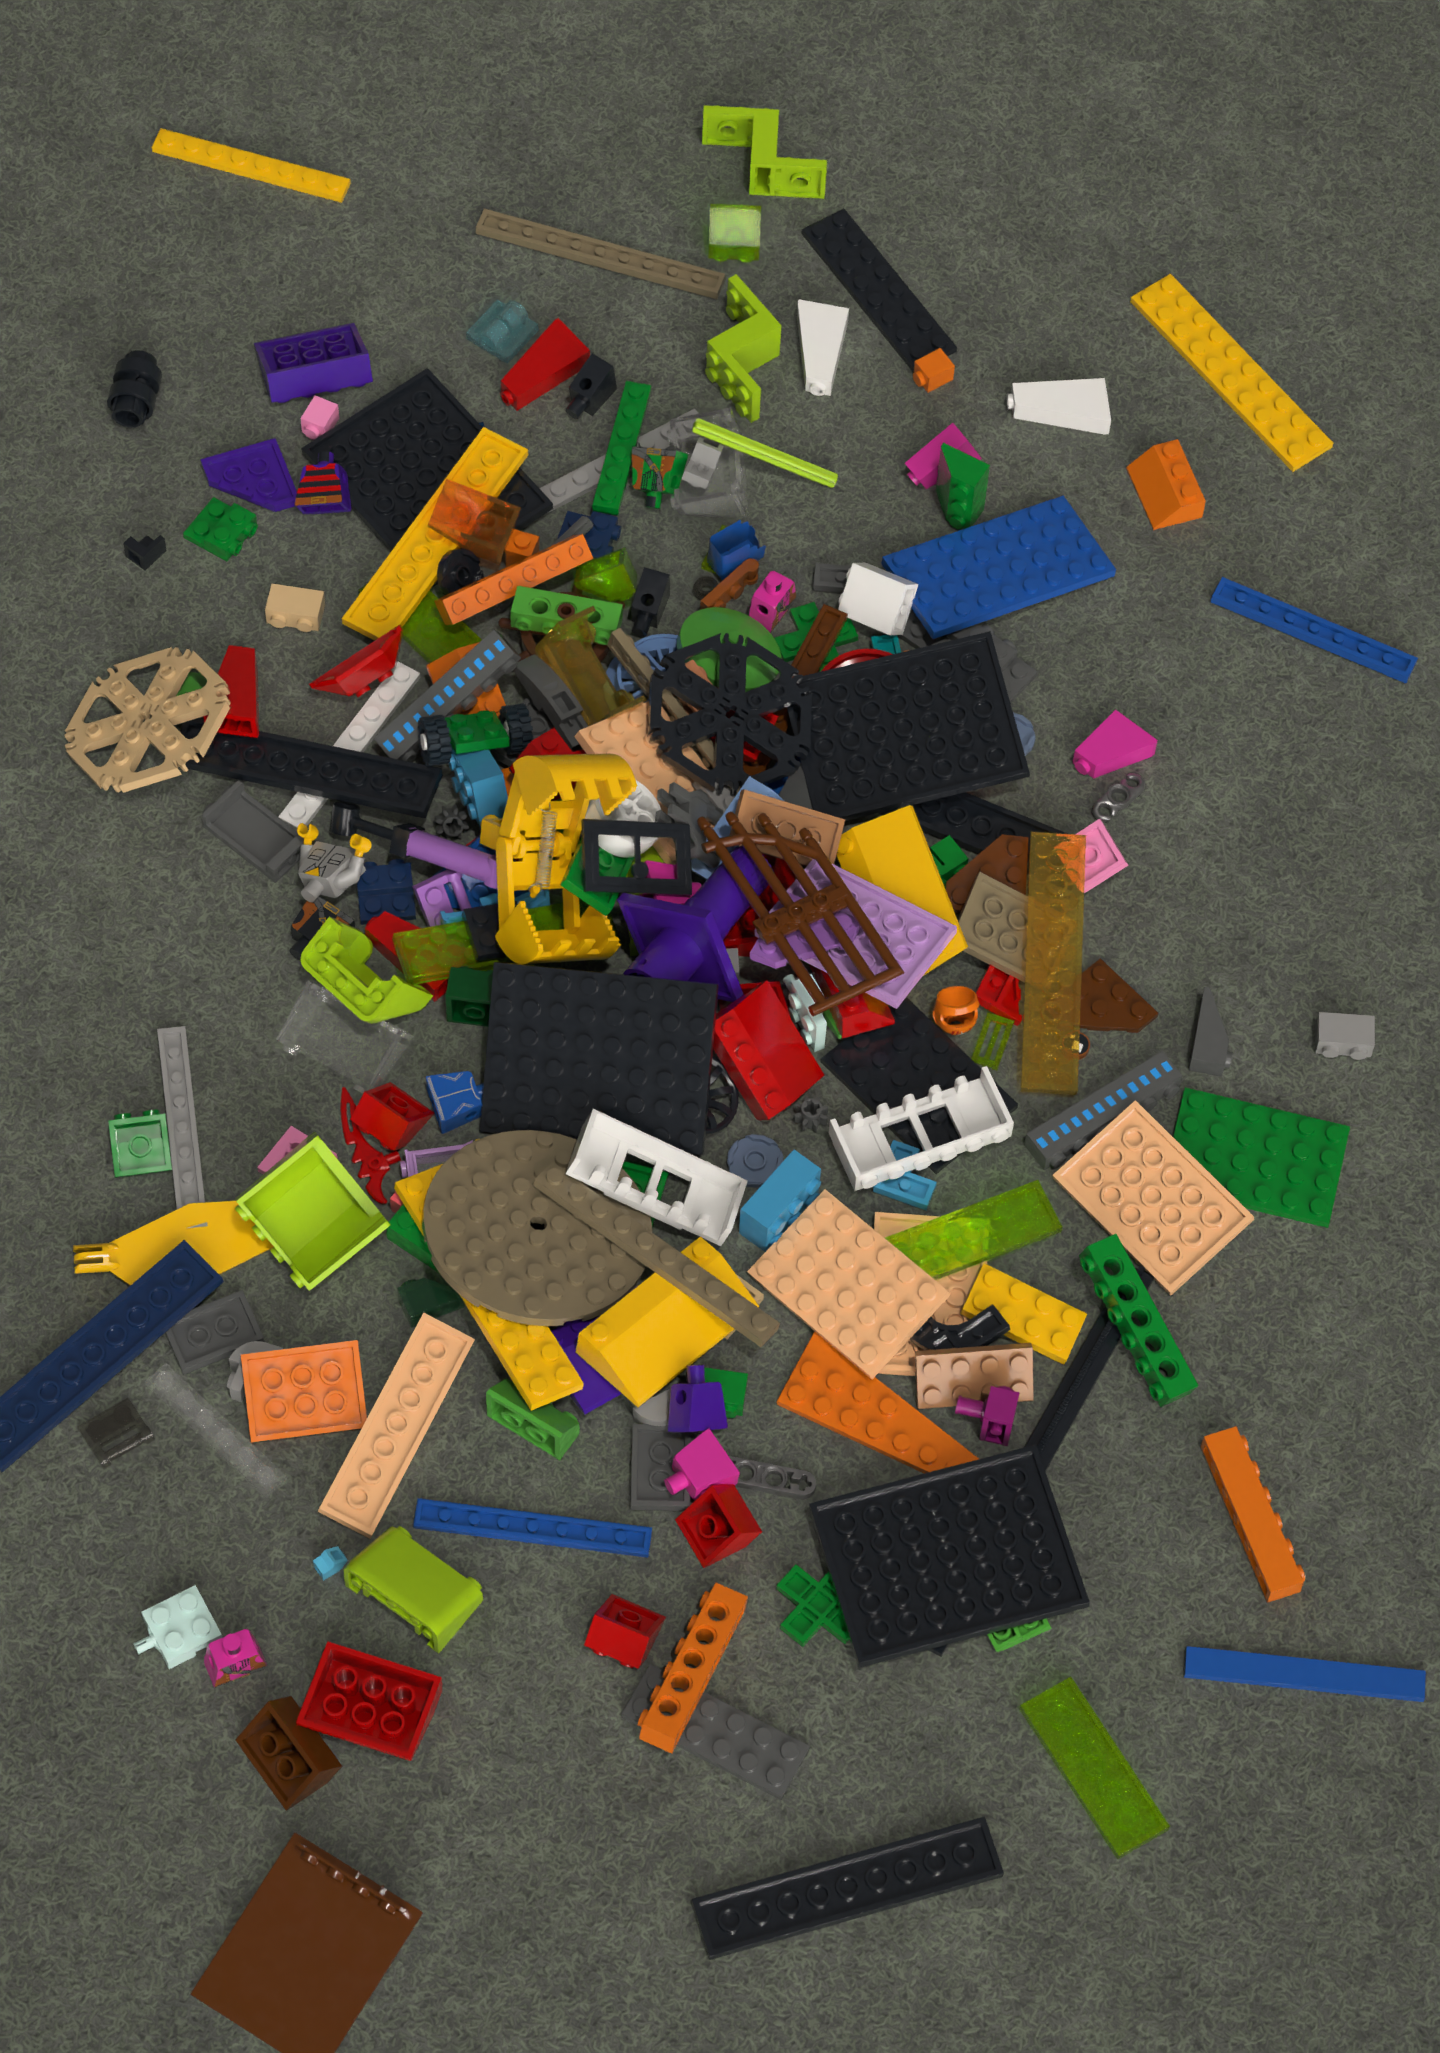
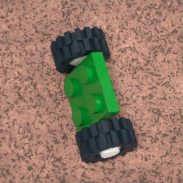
(474, 733)

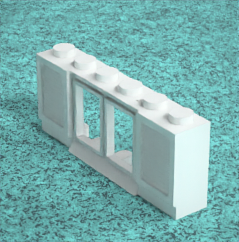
(974, 1111)
(711, 1195)

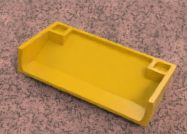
(898, 859)
(657, 1330)

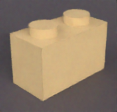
(295, 607)

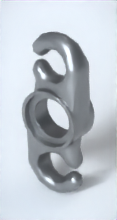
(1130, 793)

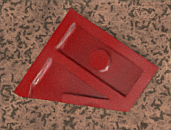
(1000, 994)

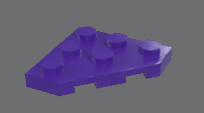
(253, 474)

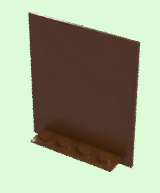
(306, 1951)

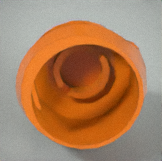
(956, 1004)

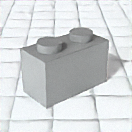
(1345, 1035)

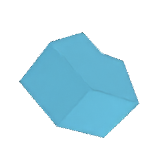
(329, 1562)

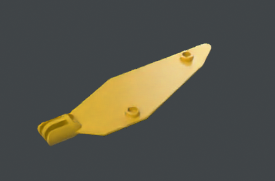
(221, 1244)

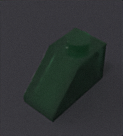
(427, 1297)

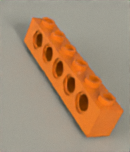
(503, 583)
(667, 1730)

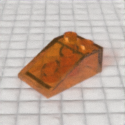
(474, 520)

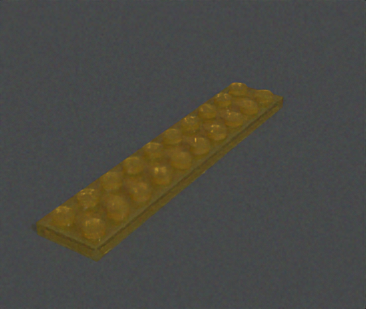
(1053, 963)

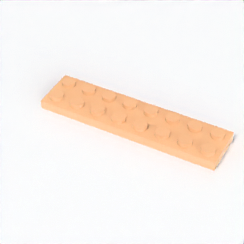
(396, 1425)

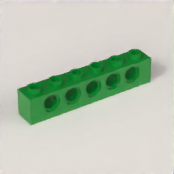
(1139, 1304)

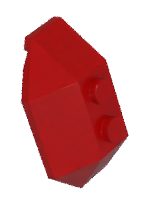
(363, 667)

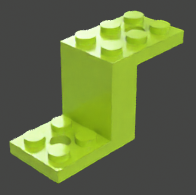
(768, 173)
(743, 349)

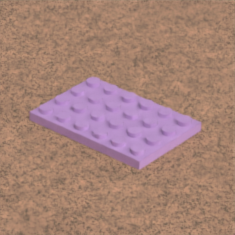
(907, 930)

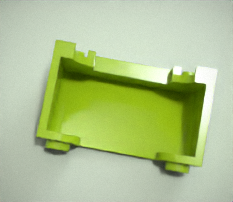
(338, 961)
(414, 1585)

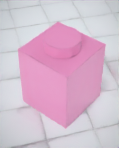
(319, 417)

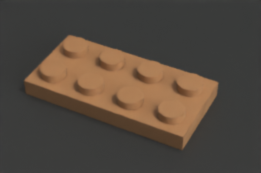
(789, 821)
(971, 1373)

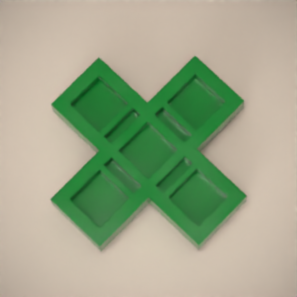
(803, 619)
(815, 1607)

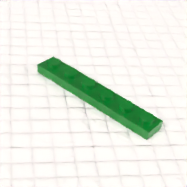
(619, 452)

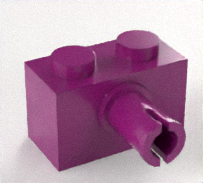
(995, 1413)

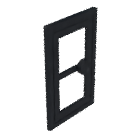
(638, 884)

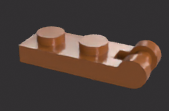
(732, 585)

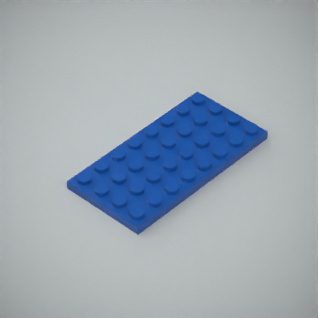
(1000, 566)

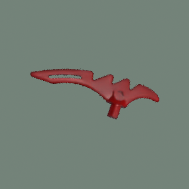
(373, 1162)

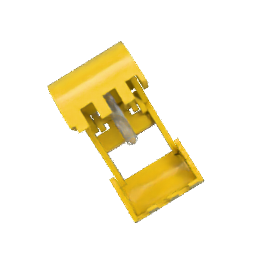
(531, 836)

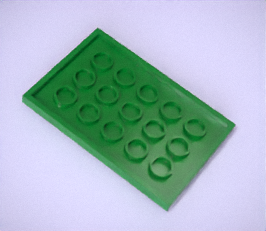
(1265, 1154)

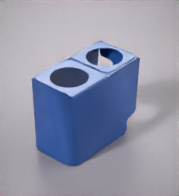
(733, 538)

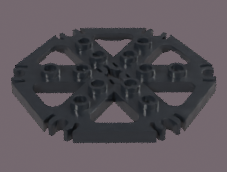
(714, 704)

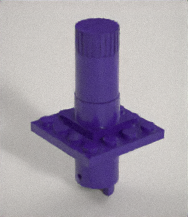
(689, 937)

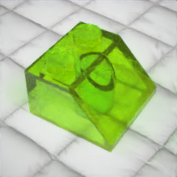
(734, 232)
(608, 576)

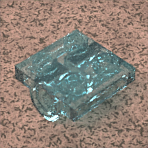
(503, 330)

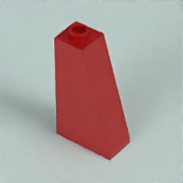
(545, 365)
(241, 676)
(381, 931)

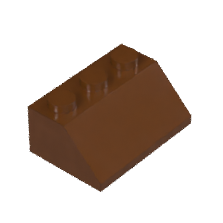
(287, 1755)

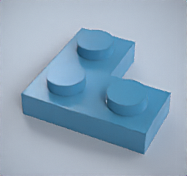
(909, 1187)

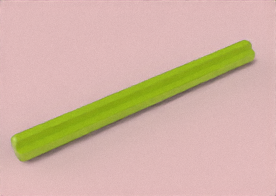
(764, 453)

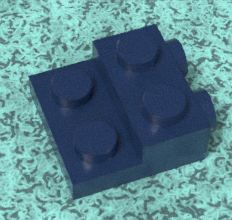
(602, 534)
(386, 889)

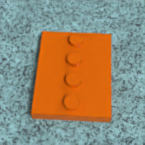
(303, 1391)

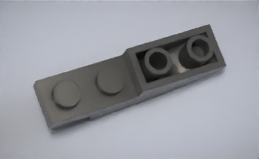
(553, 696)

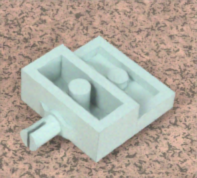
(812, 1027)
(179, 1627)

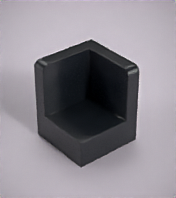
(144, 552)

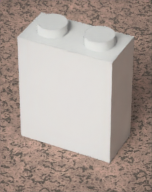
(877, 598)

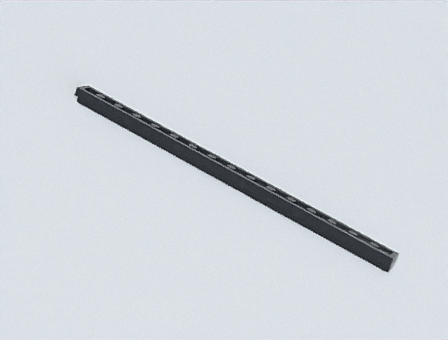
(1075, 1389)

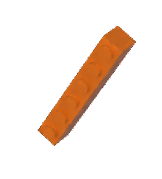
(1252, 1514)

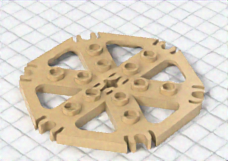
(165, 712)

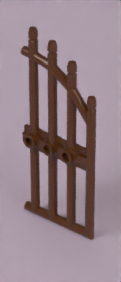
(803, 912)

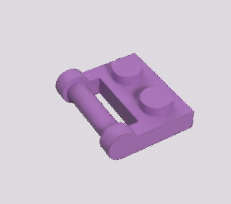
(433, 896)

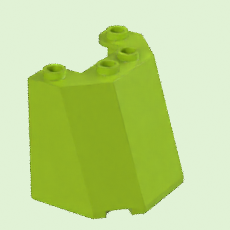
(311, 1212)

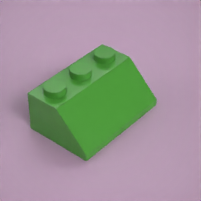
(543, 1426)

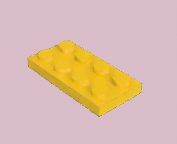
(1031, 1313)

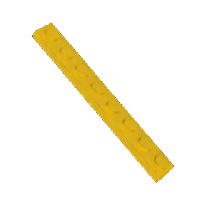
(251, 165)

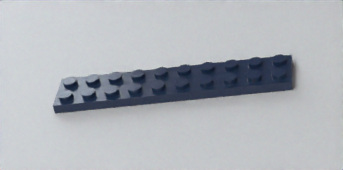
(102, 1349)

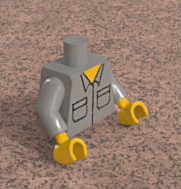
(328, 867)

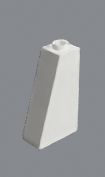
(821, 341)
(1063, 403)

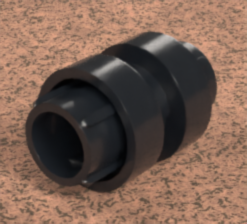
(134, 388)

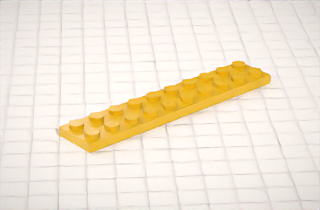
(1231, 372)
(414, 561)
(526, 1351)

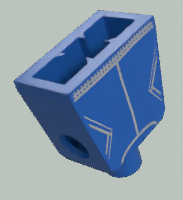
(454, 1099)

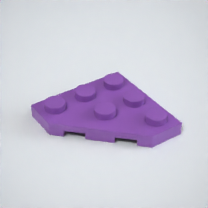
(773, 957)

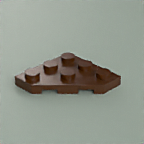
(1001, 860)
(1111, 1003)

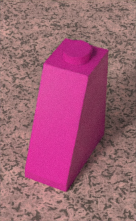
(925, 462)
(1113, 746)

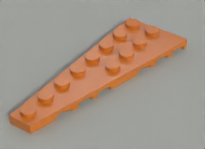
(864, 1409)

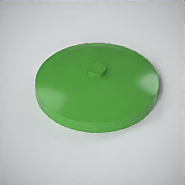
(719, 620)

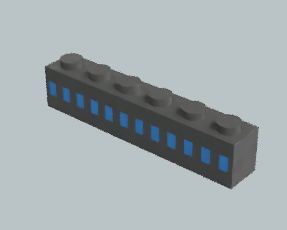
(450, 694)
(1084, 1120)

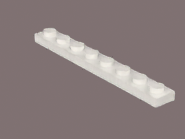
(358, 736)

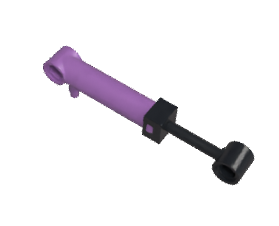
(413, 841)

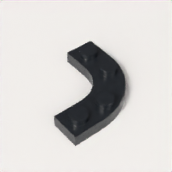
(976, 1332)

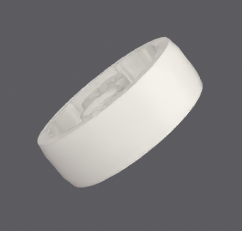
(637, 807)

